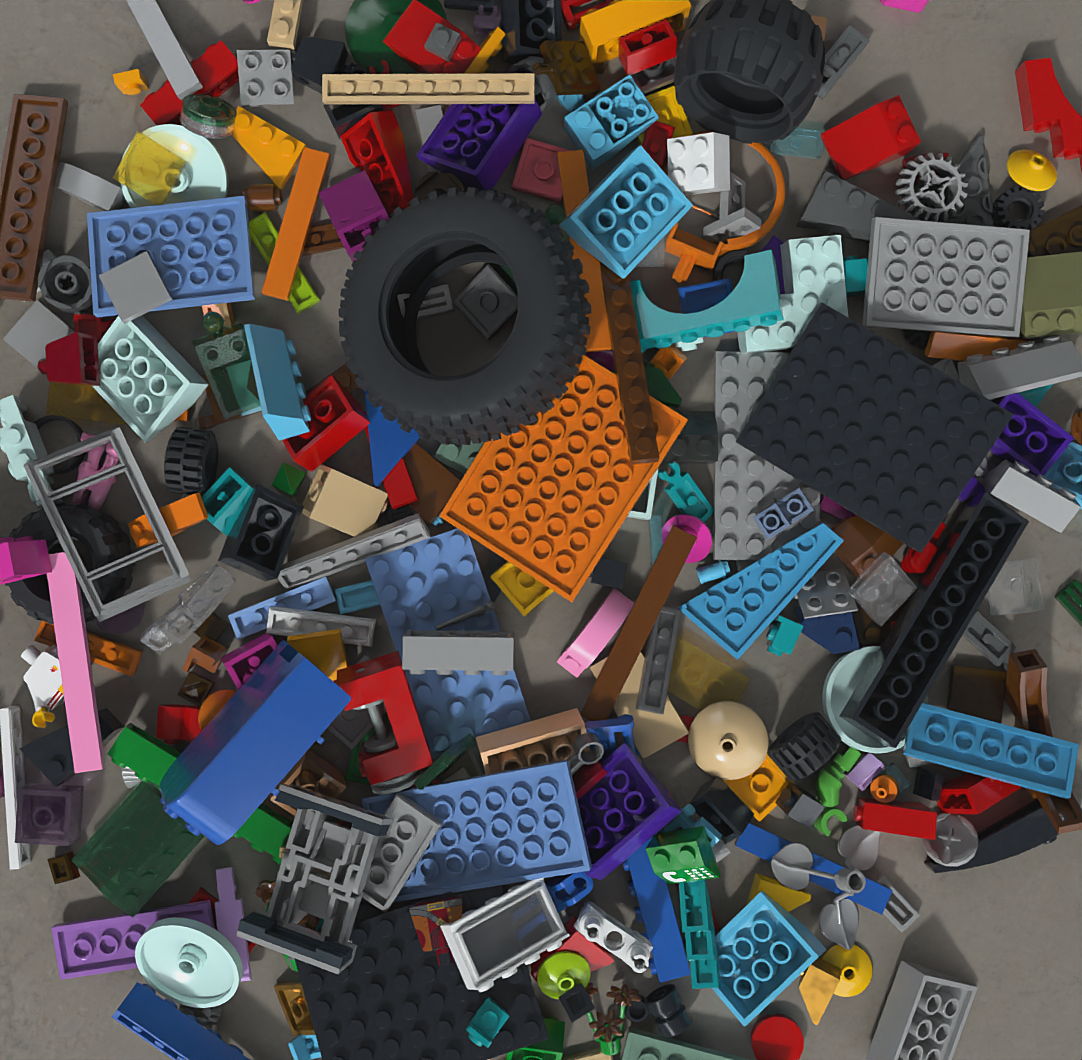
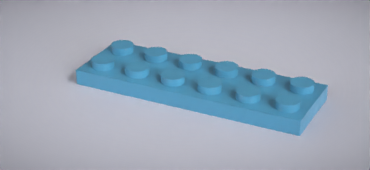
(992, 750)

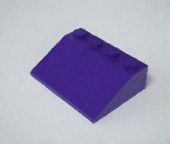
(479, 141)
(623, 811)

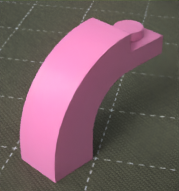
(596, 633)

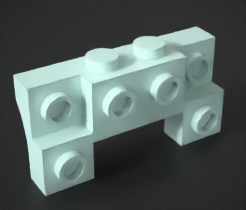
(22, 444)

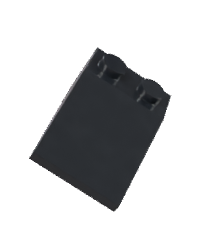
(262, 534)

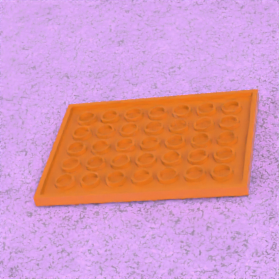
(560, 484)

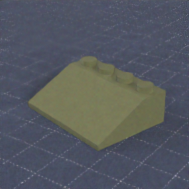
(1052, 296)

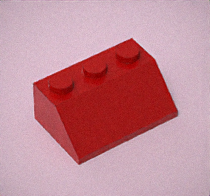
(334, 422)

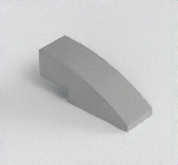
(88, 188)

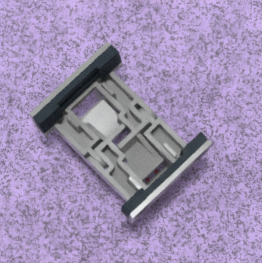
(336, 898)

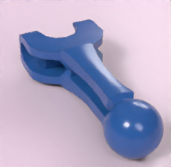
(568, 889)

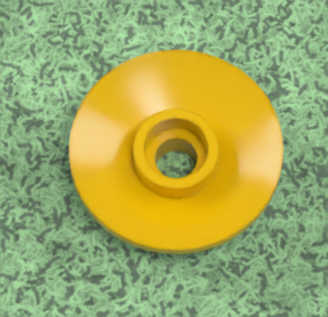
(1031, 170)
(850, 959)

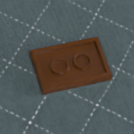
(431, 483)

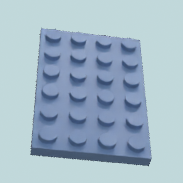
(195, 245)

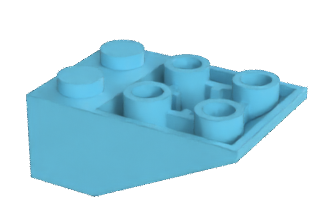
(609, 121)

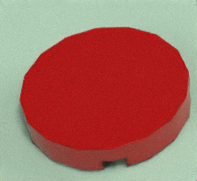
(776, 1038)

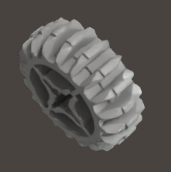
(925, 169)

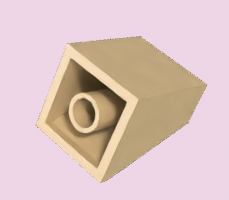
(343, 502)

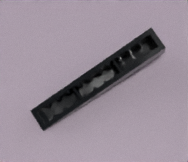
(1008, 837)

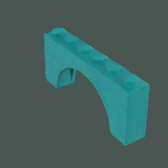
(750, 304)

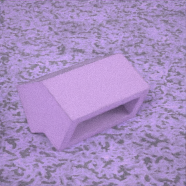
(865, 770)

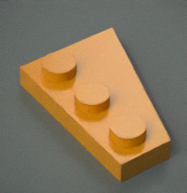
(268, 146)

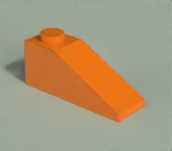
(177, 517)

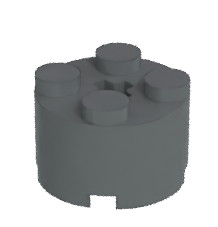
(62, 270)

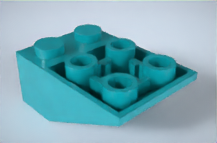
(226, 499)

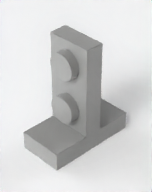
(734, 217)

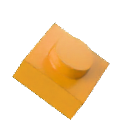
(130, 82)

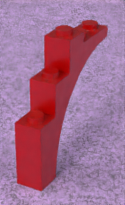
(1047, 108)

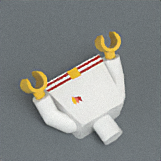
(44, 682)

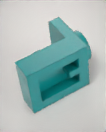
(486, 1023)

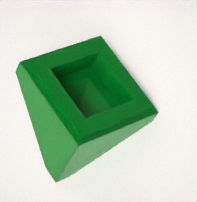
(289, 479)

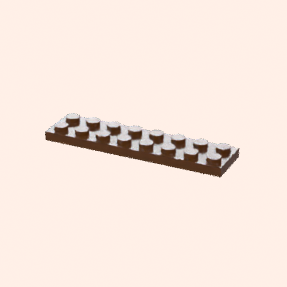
(28, 190)

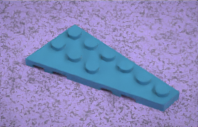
(752, 598)

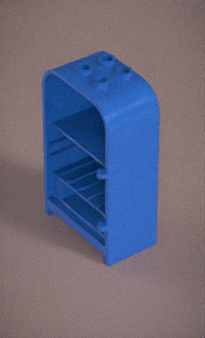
(251, 745)

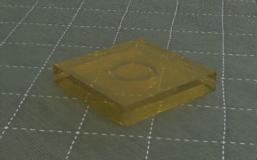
(149, 169)

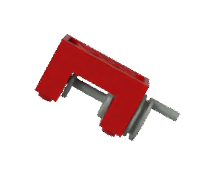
(393, 756)

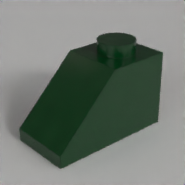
(660, 387)

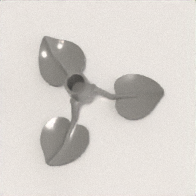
(837, 920)

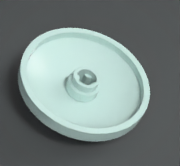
(203, 175)
(837, 690)
(189, 962)

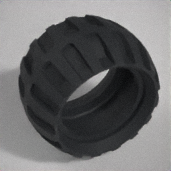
(750, 68)

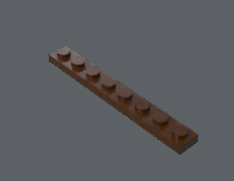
(629, 368)

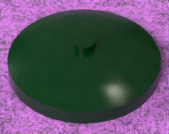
(368, 26)

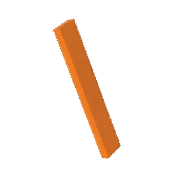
(296, 224)

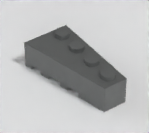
(845, 209)

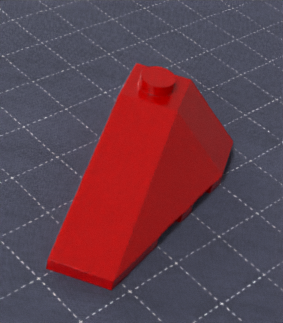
(379, 149)

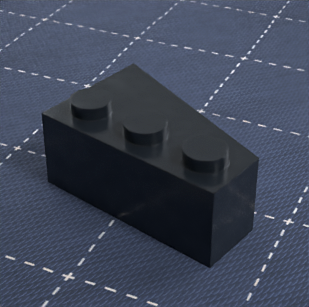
(54, 754)

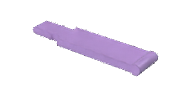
(228, 915)

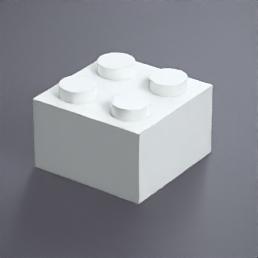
(699, 163)

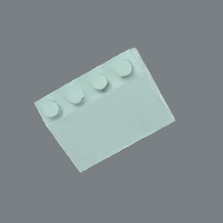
(145, 377)

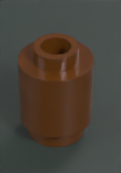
(263, 197)

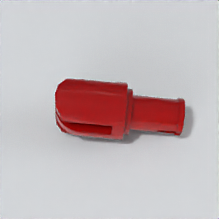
(919, 562)

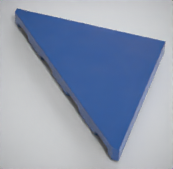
(387, 442)

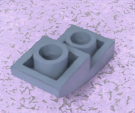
(783, 513)

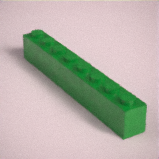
(152, 759)

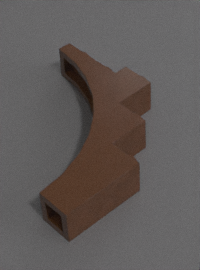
(1028, 702)

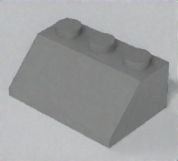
(1032, 494)

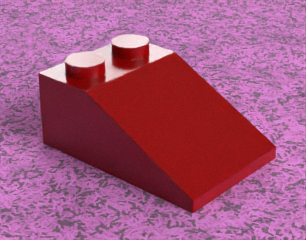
(411, 33)
(871, 138)

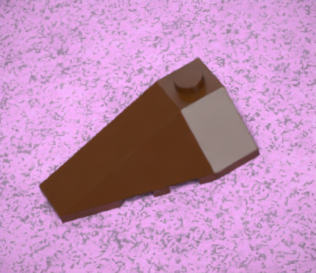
(862, 544)

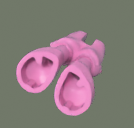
(90, 467)

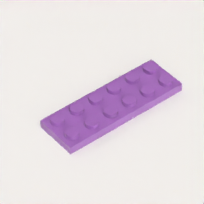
(111, 941)

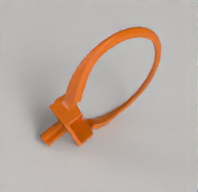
(705, 254)

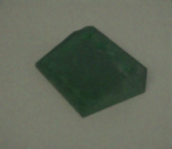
(136, 849)

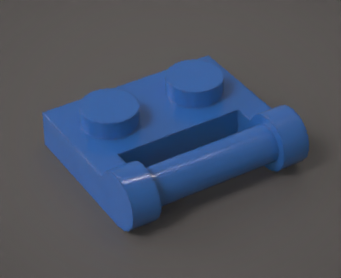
(605, 732)

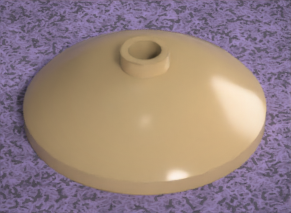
(731, 723)

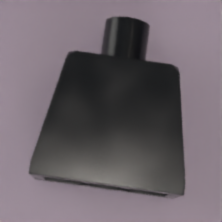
(316, 58)

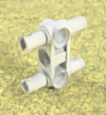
(630, 946)

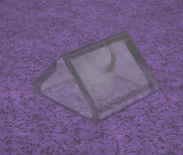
(1017, 588)

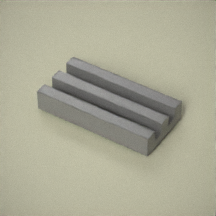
(907, 920)

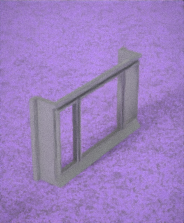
(148, 504)

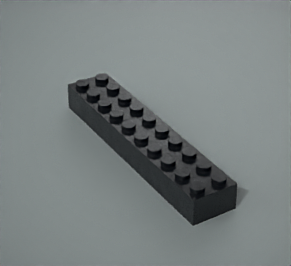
(934, 619)

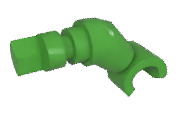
(828, 787)

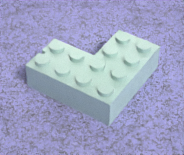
(811, 276)

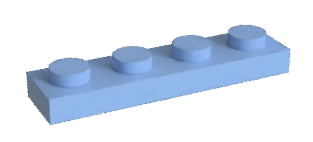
(304, 598)

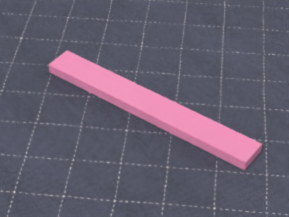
(75, 665)

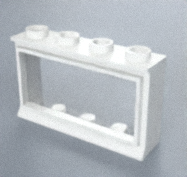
(504, 934)

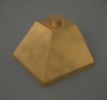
(295, 1007)

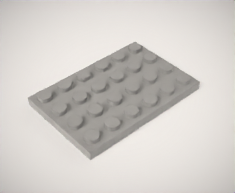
(945, 277)

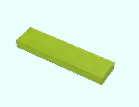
(265, 237)

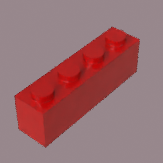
(217, 73)

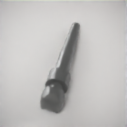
(477, 611)

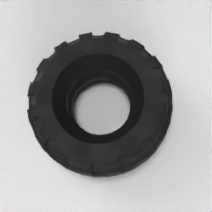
(102, 539)

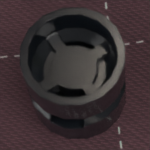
(669, 1013)

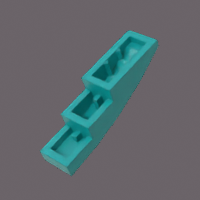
(699, 934)

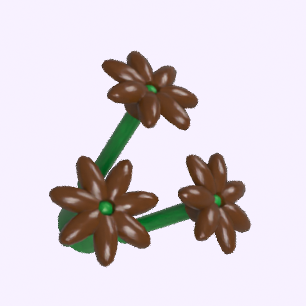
(607, 1029)

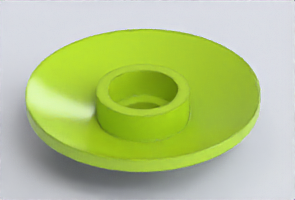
(561, 967)

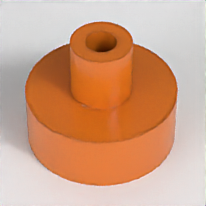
(884, 788)

